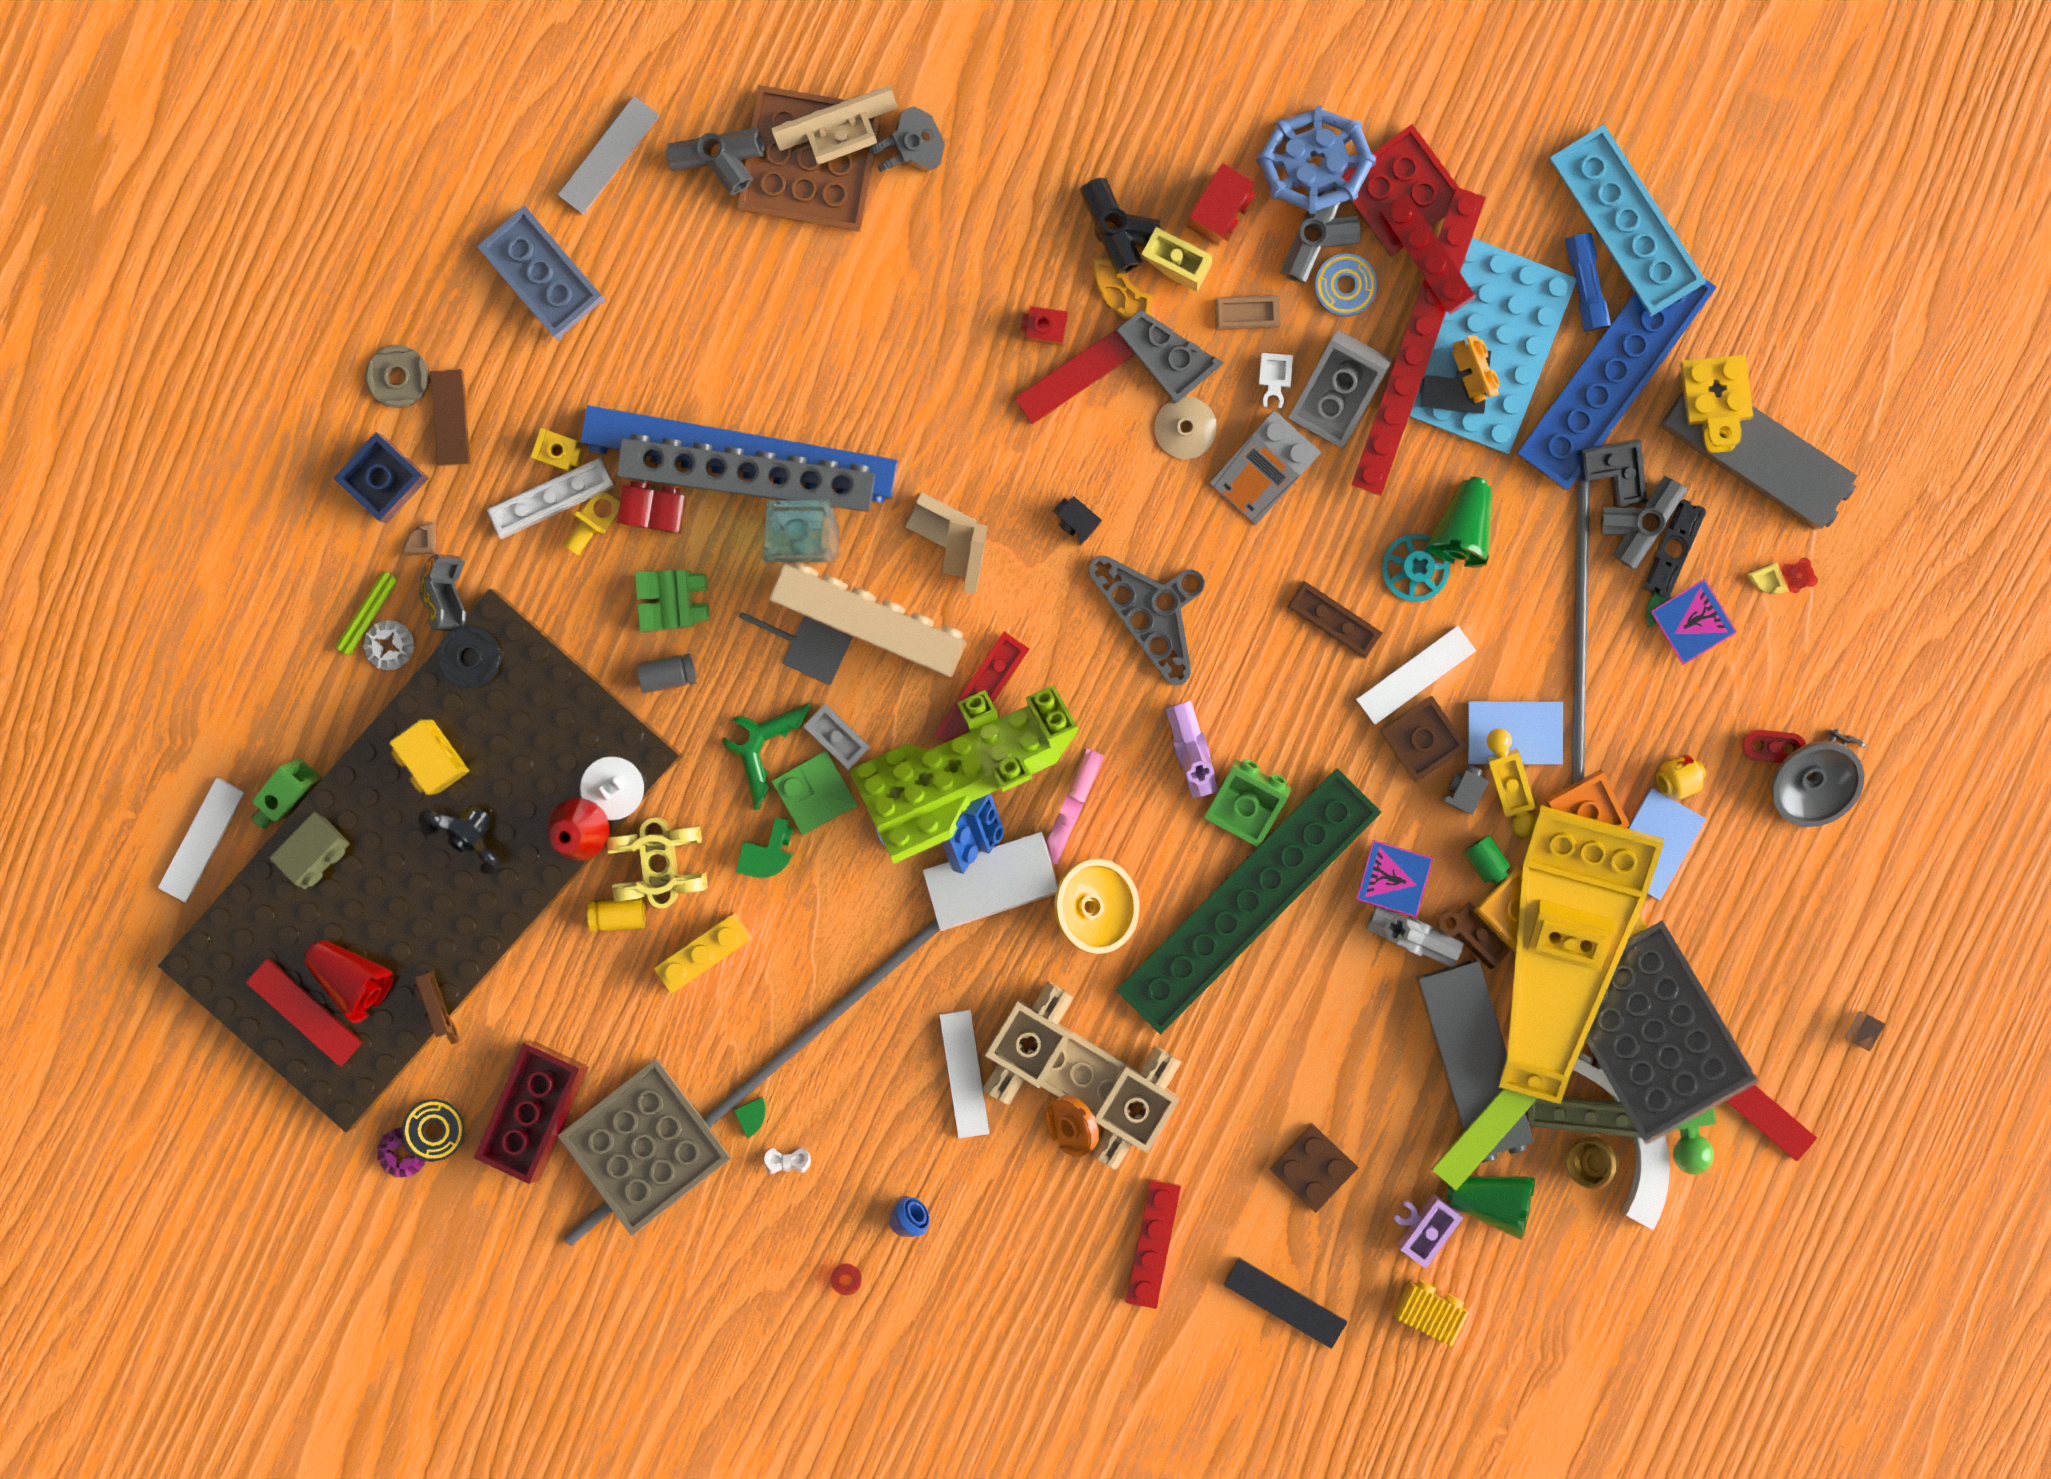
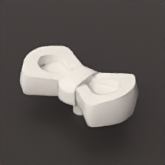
(776, 1161)

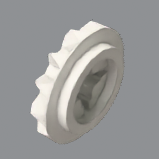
(402, 640)

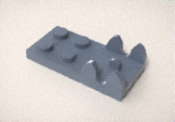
(541, 273)

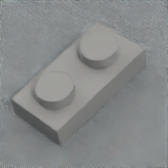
(836, 736)

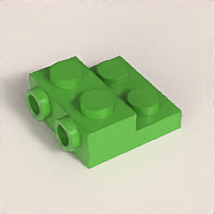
(1248, 802)

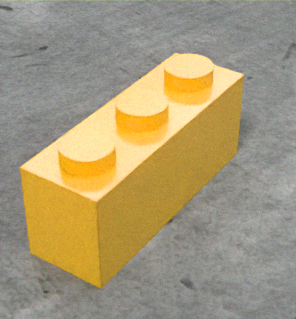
(703, 953)

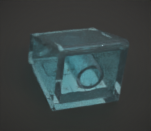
(801, 531)

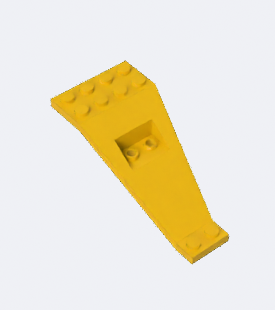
(1586, 886)

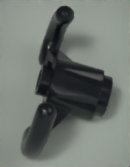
(464, 833)

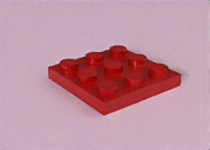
(1403, 167)

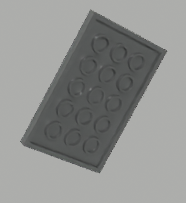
(1664, 1038)

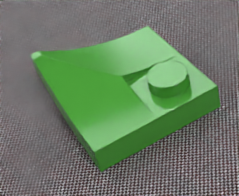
(814, 792)

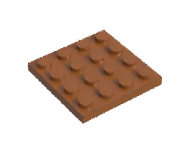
(790, 180)

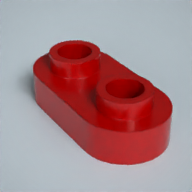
(1772, 745)

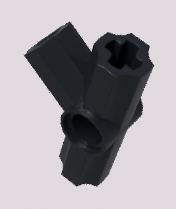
(1131, 230)

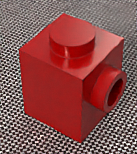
(1044, 325)

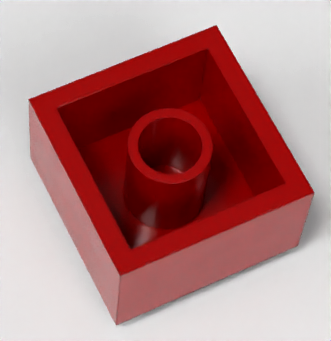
(1220, 204)

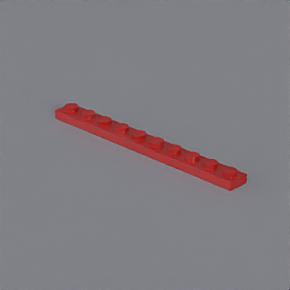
(1415, 351)

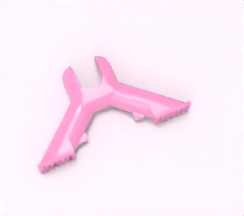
(1073, 803)

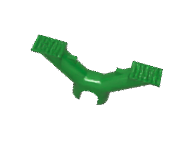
(759, 734)

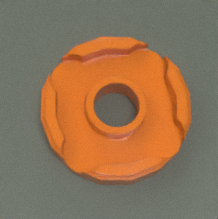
(1072, 1111)

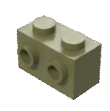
(310, 851)

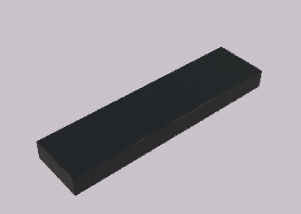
(1285, 1302)

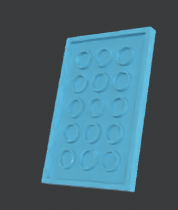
(1517, 320)

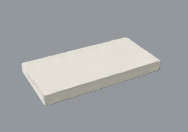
(993, 882)

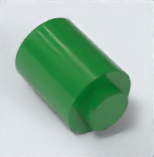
(1487, 860)

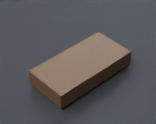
(1247, 312)

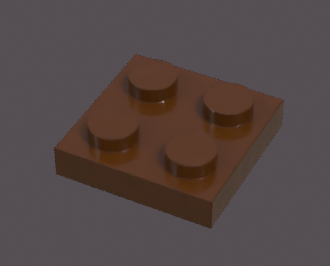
(1423, 738)
(1313, 1168)

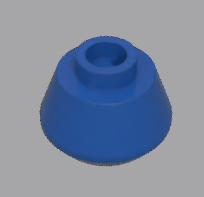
(909, 1217)

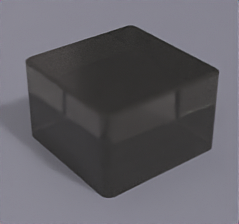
(1864, 1031)

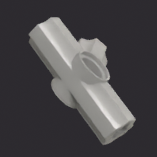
(1414, 936)

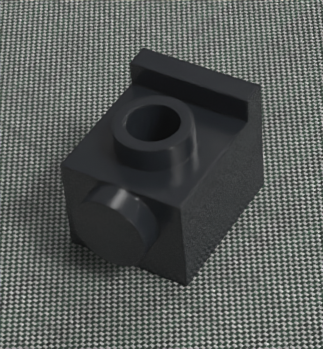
(1076, 518)

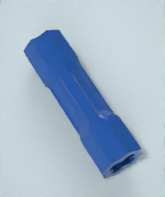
(1582, 259)

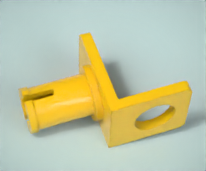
(590, 523)

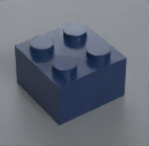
(381, 478)

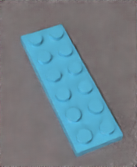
(1627, 220)

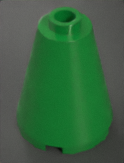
(1465, 525)
(1496, 1201)

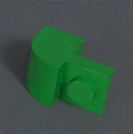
(769, 860)

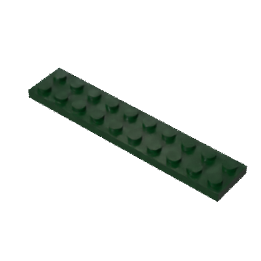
(1248, 901)

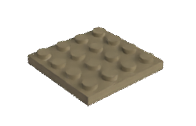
(644, 1147)

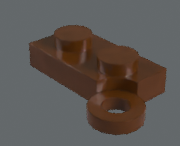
(1474, 935)
(437, 1015)

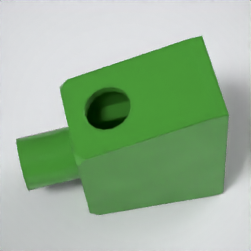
(284, 792)

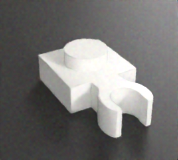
(1275, 373)

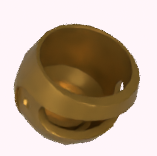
(1592, 1163)

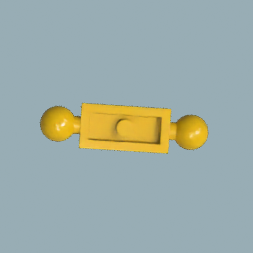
(1511, 782)

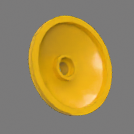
(1111, 904)

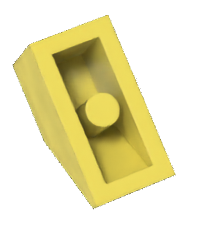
(1177, 259)

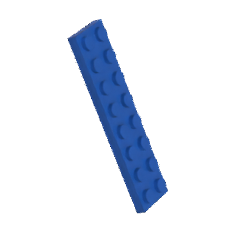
(1607, 384)

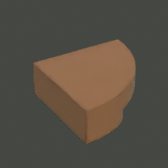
(422, 540)

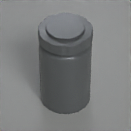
(667, 673)

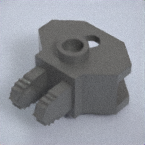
(909, 143)

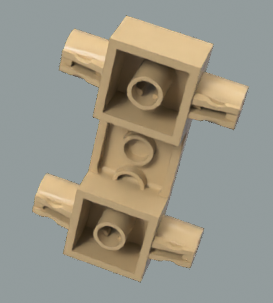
(1075, 1067)

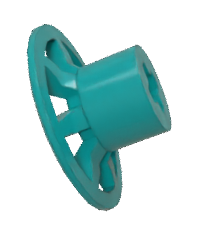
(1415, 567)

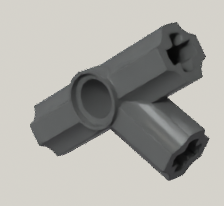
(726, 163)
(1331, 233)
(1629, 521)

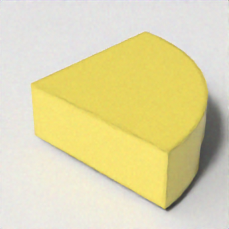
(1768, 579)

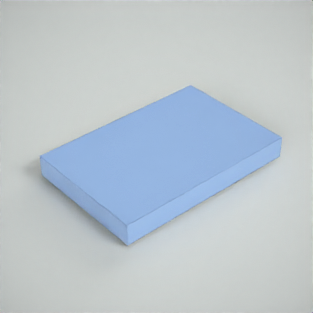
(1533, 726)
(1673, 822)

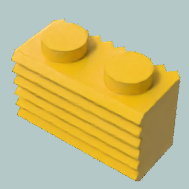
(1431, 1312)

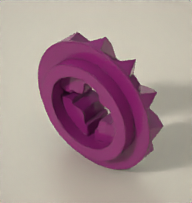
(389, 1160)

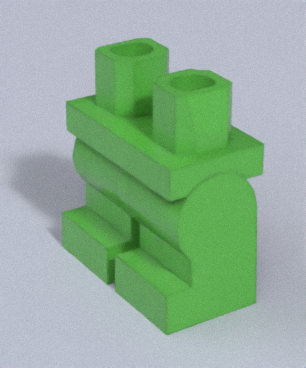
(674, 597)

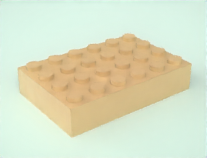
(864, 618)

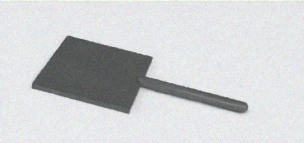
(814, 648)

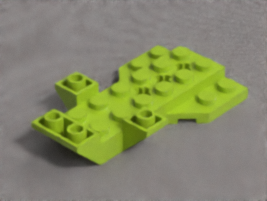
(922, 791)

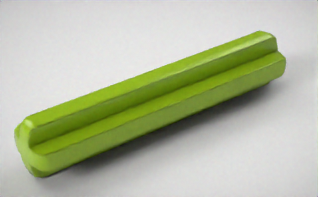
(366, 613)

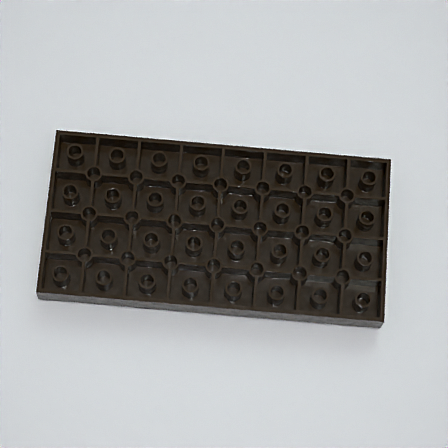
(410, 893)

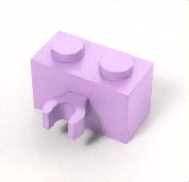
(1427, 1229)

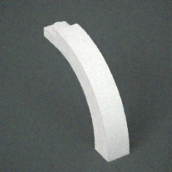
(1651, 1165)

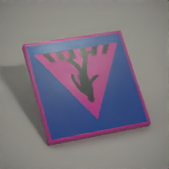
(1693, 621)
(1394, 879)

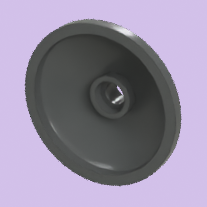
(1825, 793)

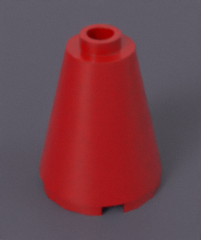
(578, 829)
(348, 978)

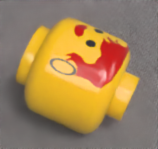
(1681, 777)

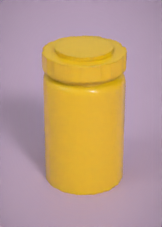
(616, 915)

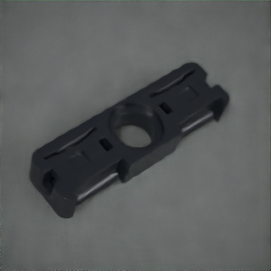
(1681, 529)

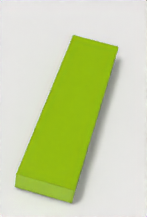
(1482, 1136)

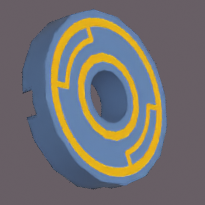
(1345, 266)

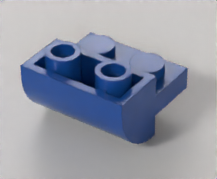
(976, 831)

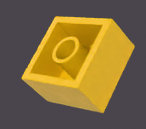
(428, 757)

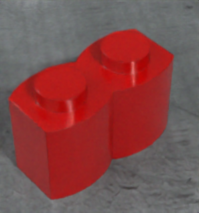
(652, 508)

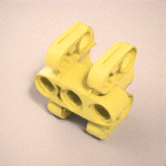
(649, 846)

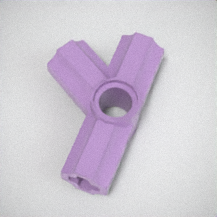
(1191, 749)

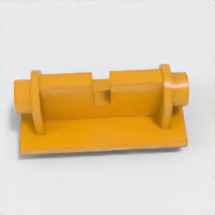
(1474, 357)

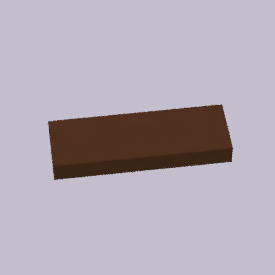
(450, 417)
(1334, 619)

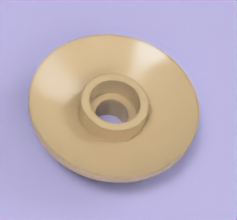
(1182, 444)

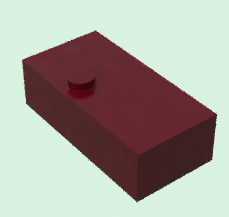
(531, 1112)

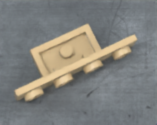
(839, 127)

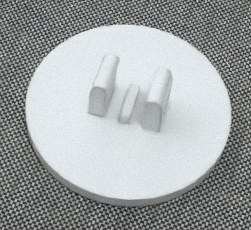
(614, 786)

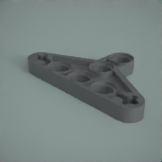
(1143, 599)

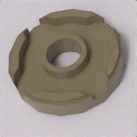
(411, 389)

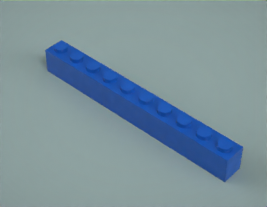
(606, 428)

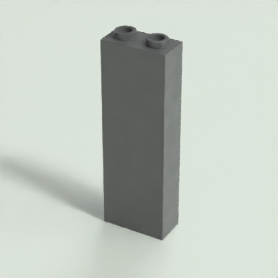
(1774, 464)
(1469, 1045)

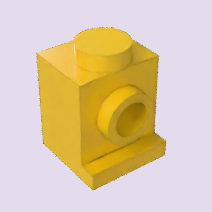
(543, 448)

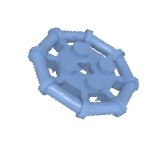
(1318, 143)

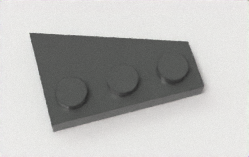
(1166, 355)

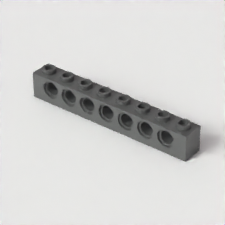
(633, 467)

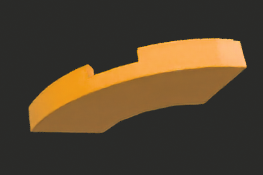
(1119, 291)

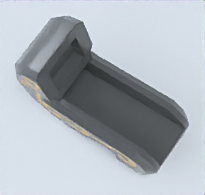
(439, 592)

